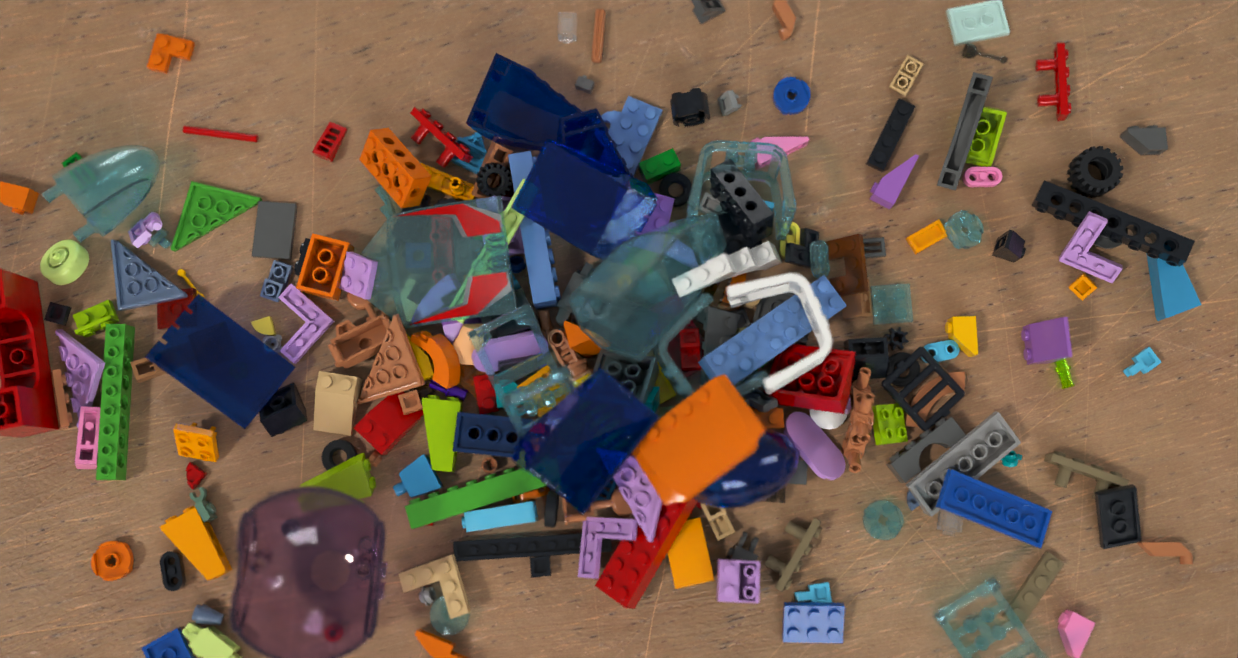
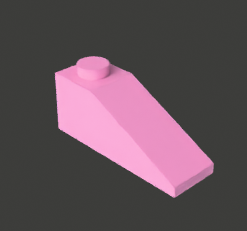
(788, 144)
(88, 438)

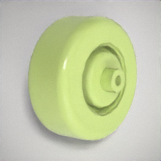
(64, 262)

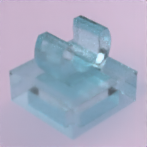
(159, 238)

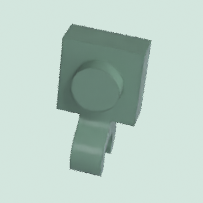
(204, 508)

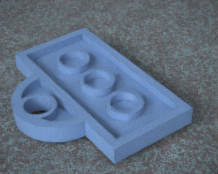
(632, 129)

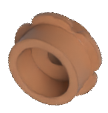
(375, 458)

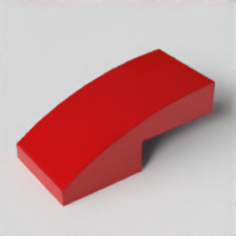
(690, 349)

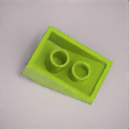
(986, 137)

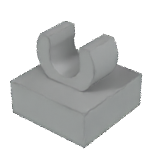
(728, 102)

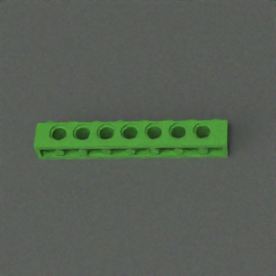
(115, 402)

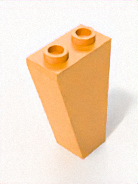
(197, 543)

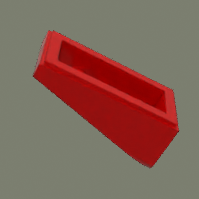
(330, 155)

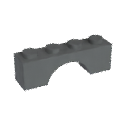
(906, 464)

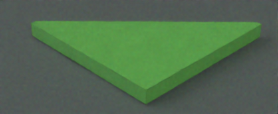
(206, 210)

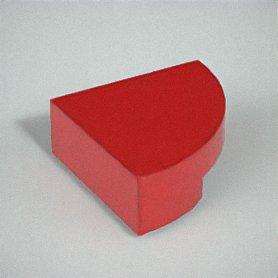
(194, 475)

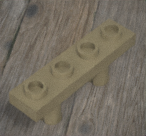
(1076, 465)
(804, 547)

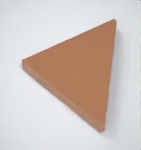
(394, 366)

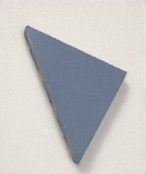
(138, 282)

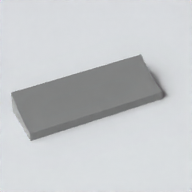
(969, 456)

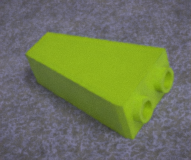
(440, 426)
(350, 477)

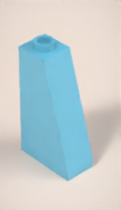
(500, 516)

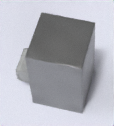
(584, 84)

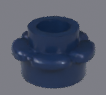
(517, 264)

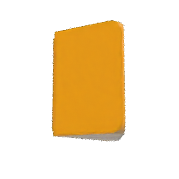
(1083, 286)

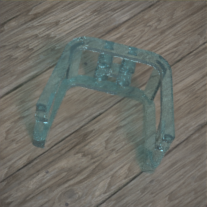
(783, 213)
(671, 371)
(529, 394)
(986, 615)

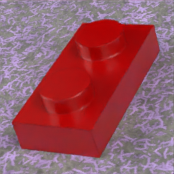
(485, 394)

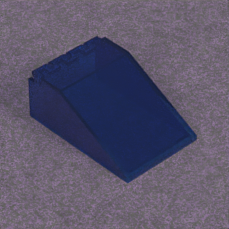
(584, 200)
(221, 361)
(585, 439)

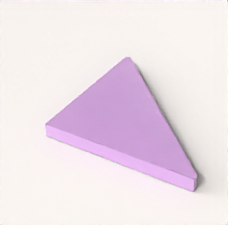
(82, 373)
(639, 495)

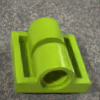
(889, 424)

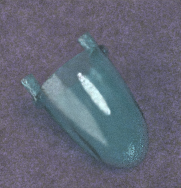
(107, 186)

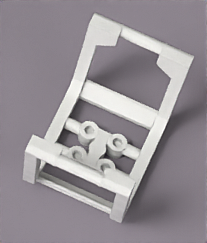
(759, 289)

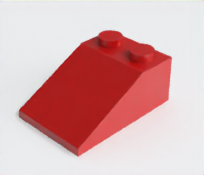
(387, 424)

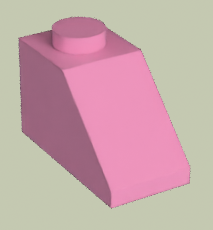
(1074, 632)

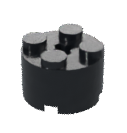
(689, 107)

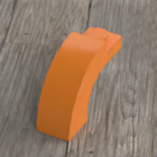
(443, 356)

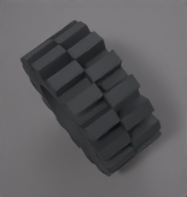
(486, 171)

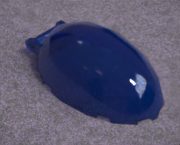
(756, 476)

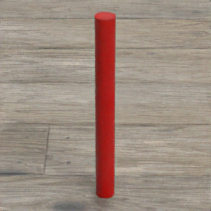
(220, 134)

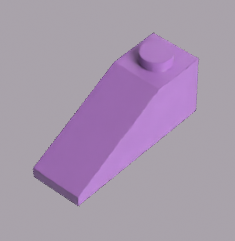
(890, 186)

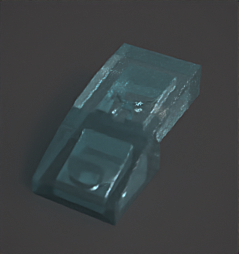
(388, 208)

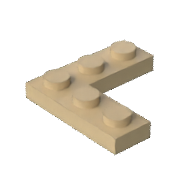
(447, 573)

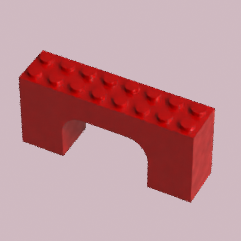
(25, 370)

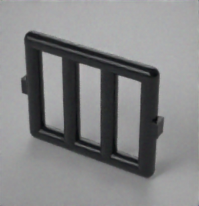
(946, 380)

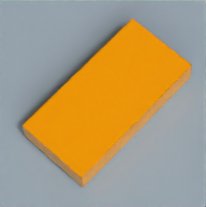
(926, 236)

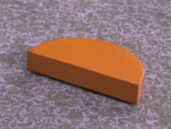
(530, 495)

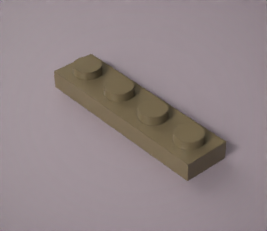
(1035, 586)

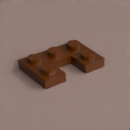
(852, 250)

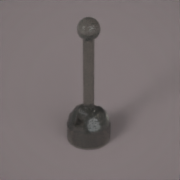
(970, 51)

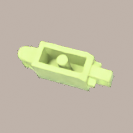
(210, 642)

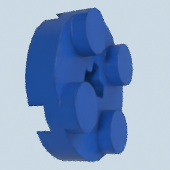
(795, 86)

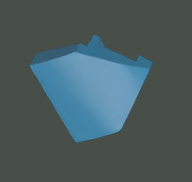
(477, 150)

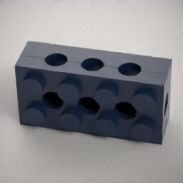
(485, 444)

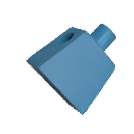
(418, 478)

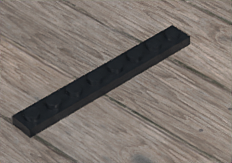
(521, 547)

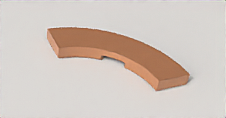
(958, 377)

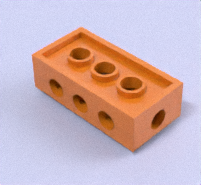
(395, 167)

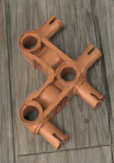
(860, 420)

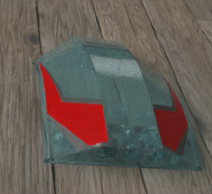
(443, 263)

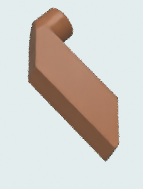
(785, 17)
(1167, 549)

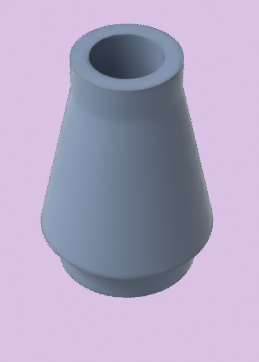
(205, 615)

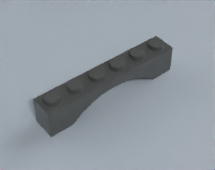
(965, 131)

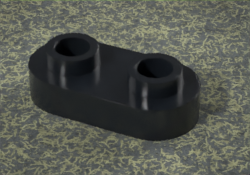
(170, 571)

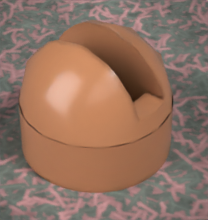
(493, 464)

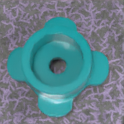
(1011, 459)

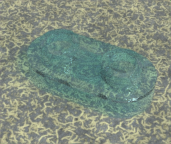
(819, 258)

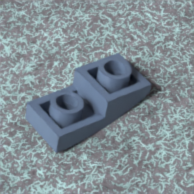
(277, 280)

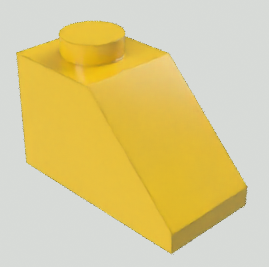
(964, 332)

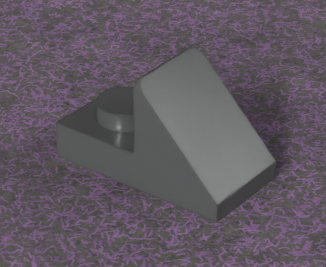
(707, 9)

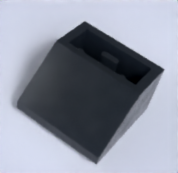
(870, 354)

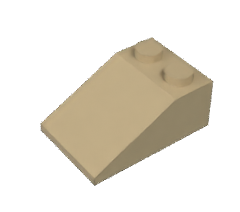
(336, 403)

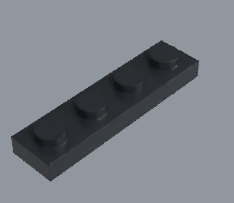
(890, 135)

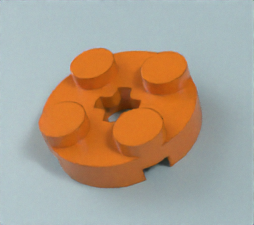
(122, 567)

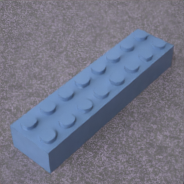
(535, 242)
(769, 335)

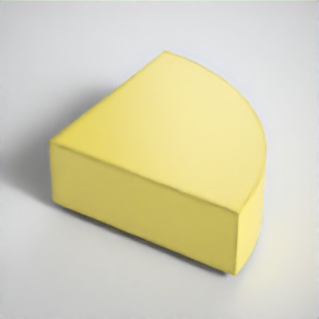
(264, 326)

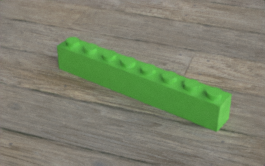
(471, 497)

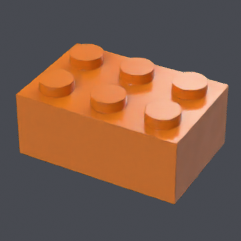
(323, 267)

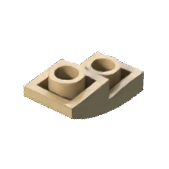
(906, 75)

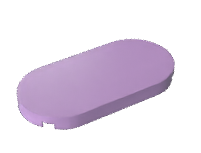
(507, 348)
(814, 446)

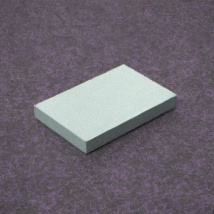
(977, 22)

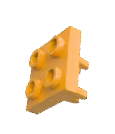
(196, 442)

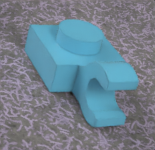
(1143, 362)
(817, 593)

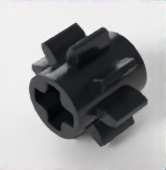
(902, 338)

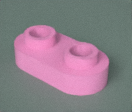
(981, 176)

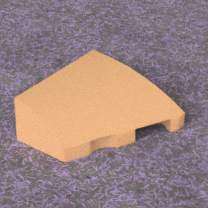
(464, 345)

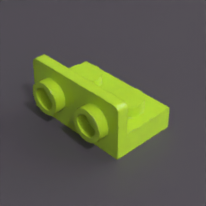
(95, 318)

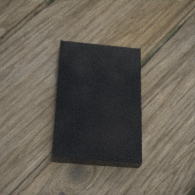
(1118, 516)

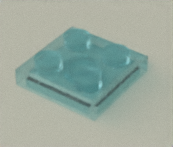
(891, 304)

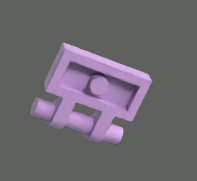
(141, 232)

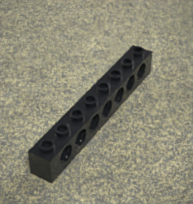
(1179, 245)

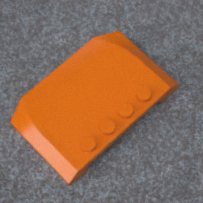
(698, 441)

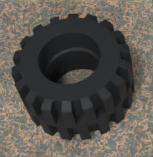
(1105, 162)

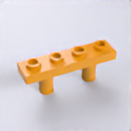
(449, 184)

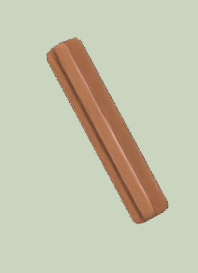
(598, 36)

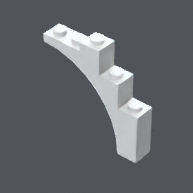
(727, 266)

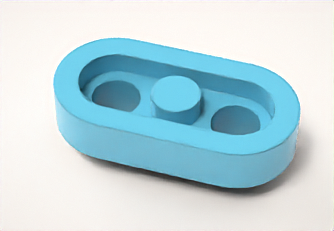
(940, 350)

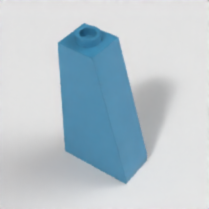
(1170, 288)

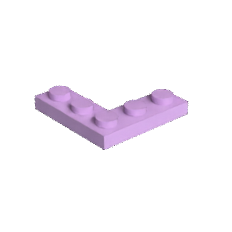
(1078, 254)
(314, 327)
(591, 542)

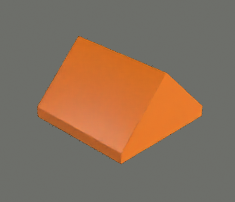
(580, 341)

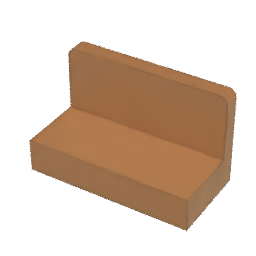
(858, 305)

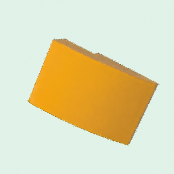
(690, 556)

